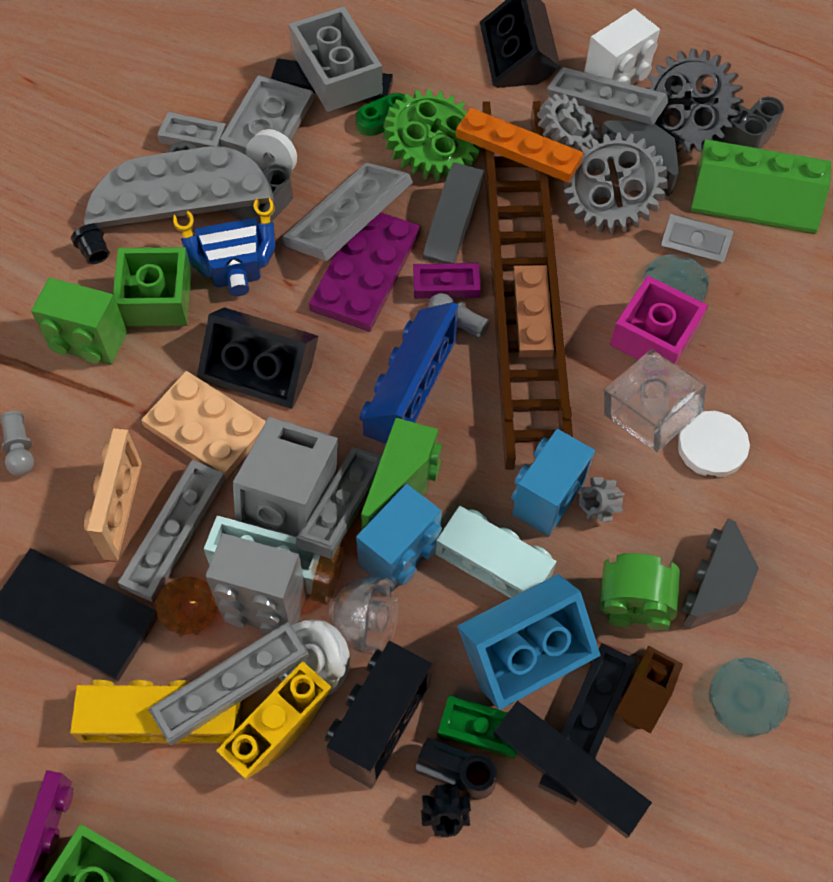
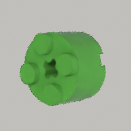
(639, 591)

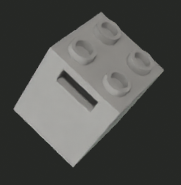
(284, 477)

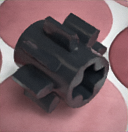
(445, 810)

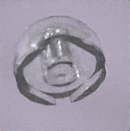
(365, 613)

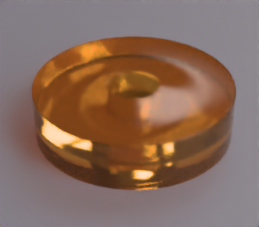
(327, 576)

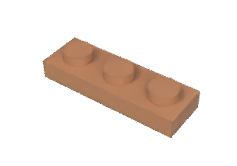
(533, 311)

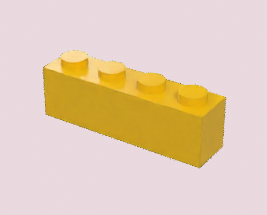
(122, 714)

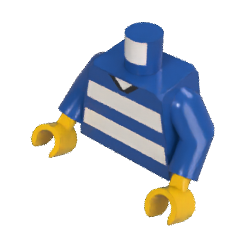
(231, 250)

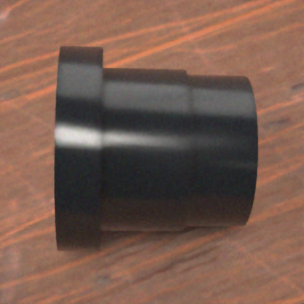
(91, 243)

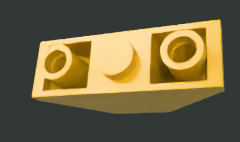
(276, 722)

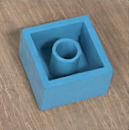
(551, 481)
(399, 537)

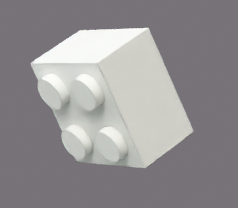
(623, 49)

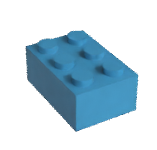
(529, 640)

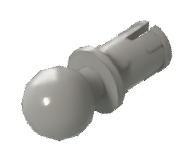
(467, 320)
(16, 444)

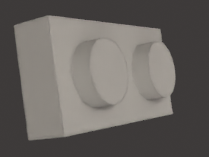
(190, 129)
(697, 237)

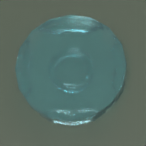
(680, 274)
(749, 697)

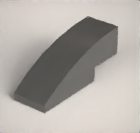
(453, 213)

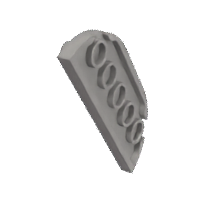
(177, 183)

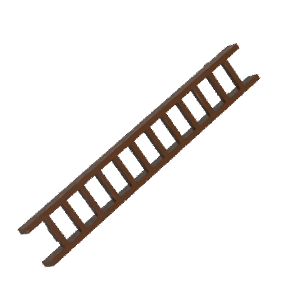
(546, 236)

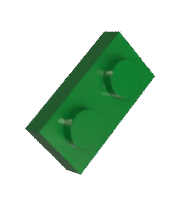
(473, 726)

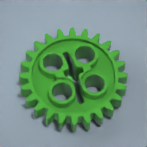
(425, 134)

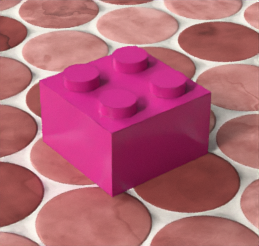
(659, 321)

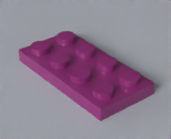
(365, 272)

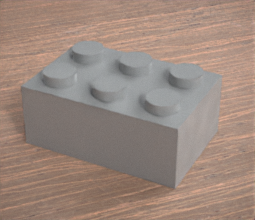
(336, 58)
(256, 584)

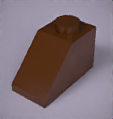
(649, 690)

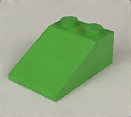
(409, 459)

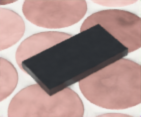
(75, 614)

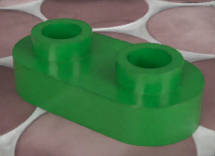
(372, 116)

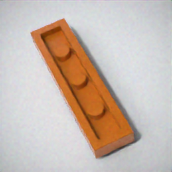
(519, 145)

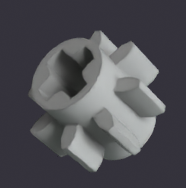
(601, 499)

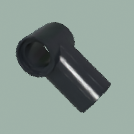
(452, 766)

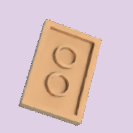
(204, 424)
(113, 494)

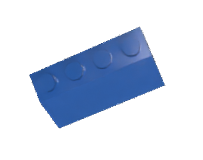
(411, 371)

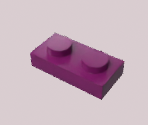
(454, 279)

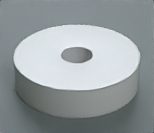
(272, 142)

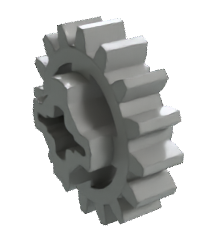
(567, 122)

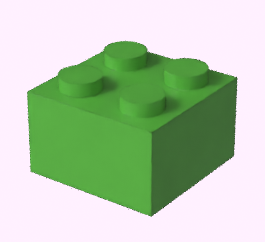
(153, 286)
(79, 321)

